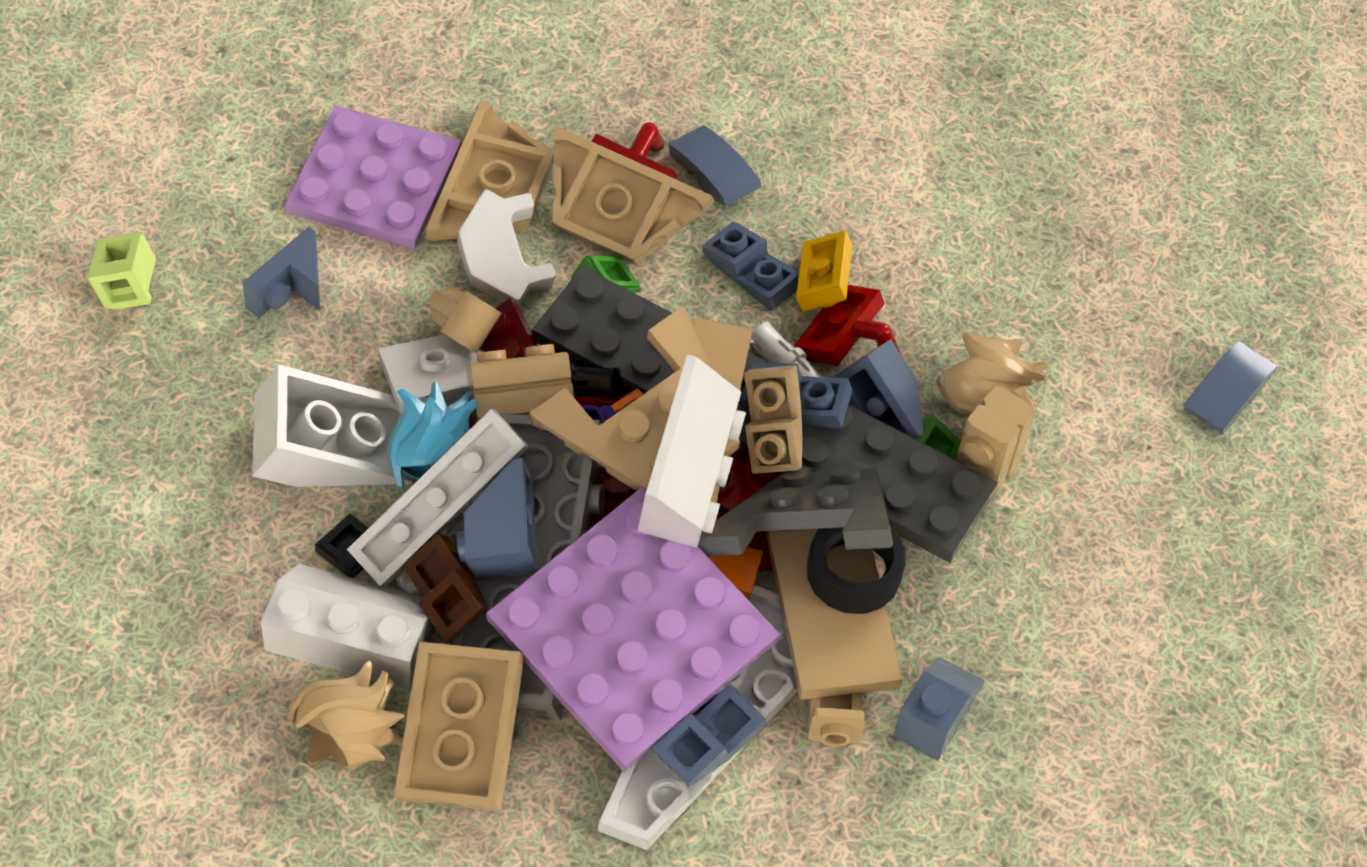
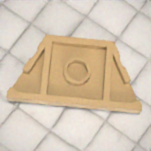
(490, 158)
(618, 199)

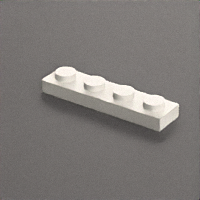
(437, 497)

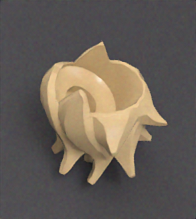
(990, 365)
(347, 718)

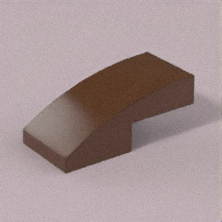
(447, 585)

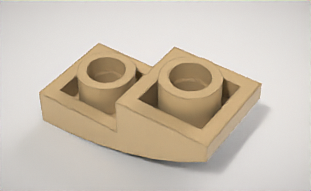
(776, 419)

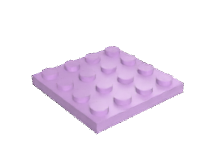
(631, 631)

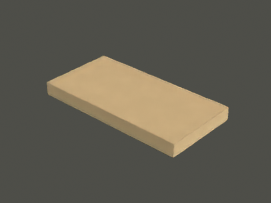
(830, 648)

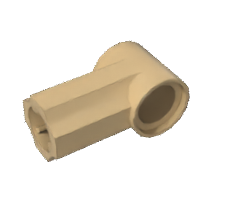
(463, 316)

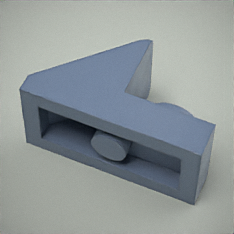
(288, 270)

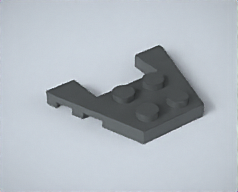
(807, 500)

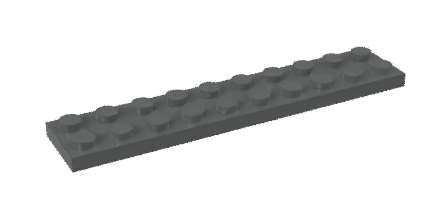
(924, 491)

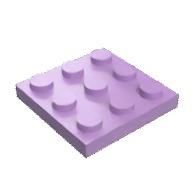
(373, 177)

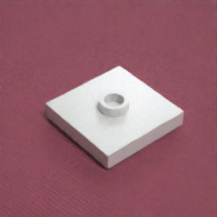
(425, 361)

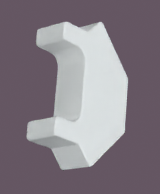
(492, 251)

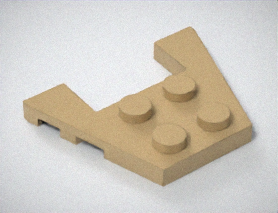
(632, 437)

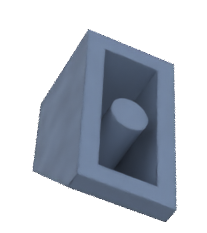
(886, 389)
(501, 526)
(936, 707)

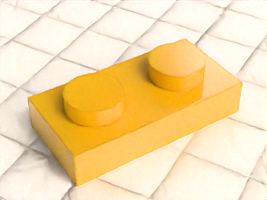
(824, 271)

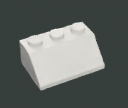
(692, 456)
(345, 624)

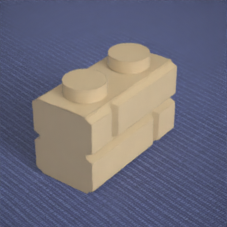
(517, 383)
(996, 434)

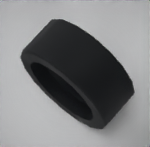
(849, 596)

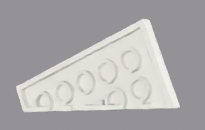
(649, 792)

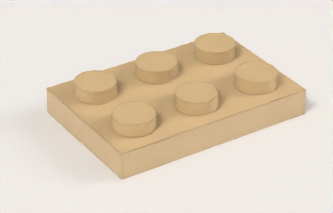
(459, 726)

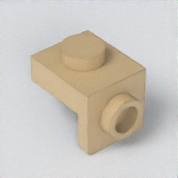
(836, 719)

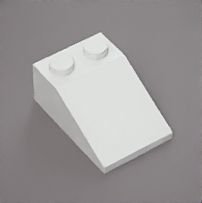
(322, 431)

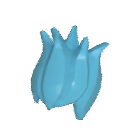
(426, 432)

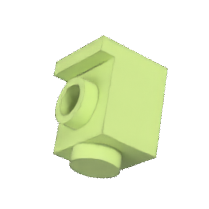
(122, 271)

